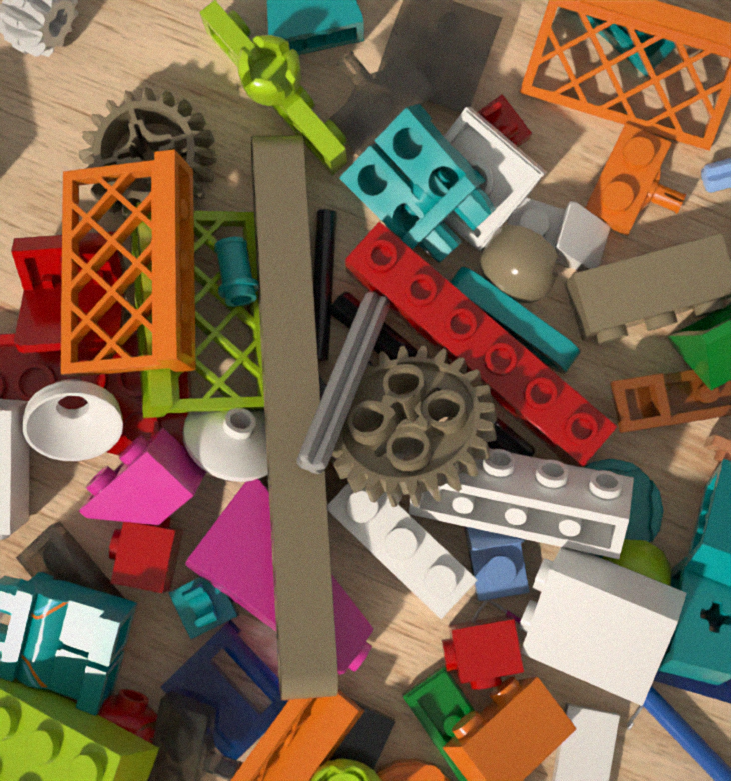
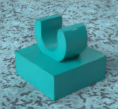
(202, 606)

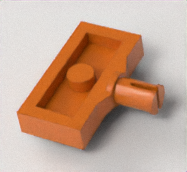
(632, 180)

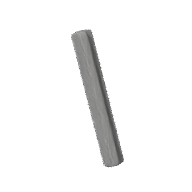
(343, 383)

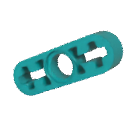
(523, 325)

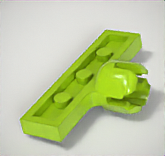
(273, 78)

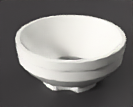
(72, 432)

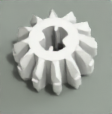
(36, 24)

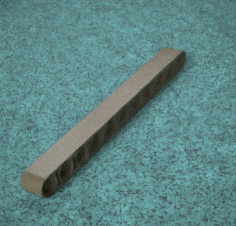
(290, 401)

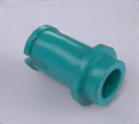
(235, 272)

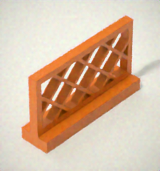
(651, 18)
(171, 275)

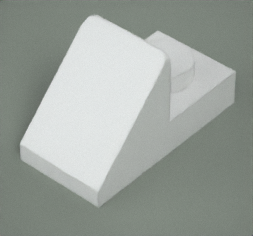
(572, 231)

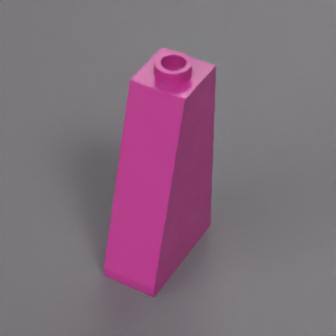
(238, 562)

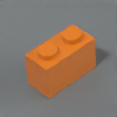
(510, 733)

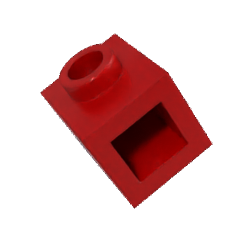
(145, 555)
(483, 651)

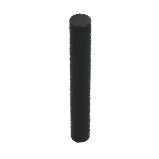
(323, 278)

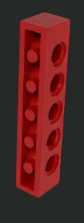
(455, 323)

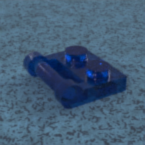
(237, 719)

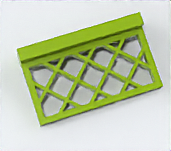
(161, 386)

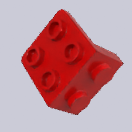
(40, 273)

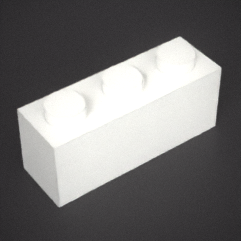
(403, 548)

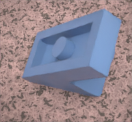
(496, 564)

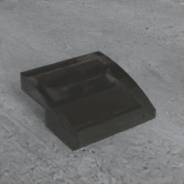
(447, 44)

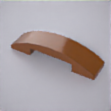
(667, 400)

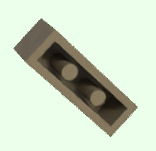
(651, 289)

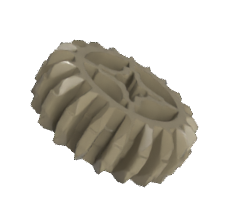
(133, 118)

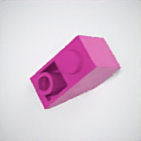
(148, 484)

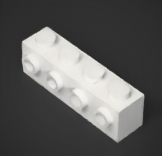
(538, 503)

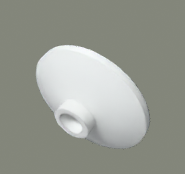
(223, 448)

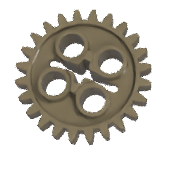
(412, 426)

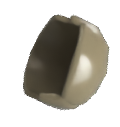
(519, 263)

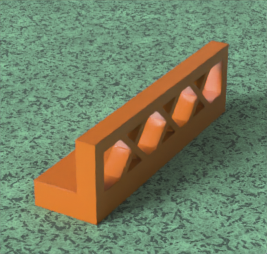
(300, 739)

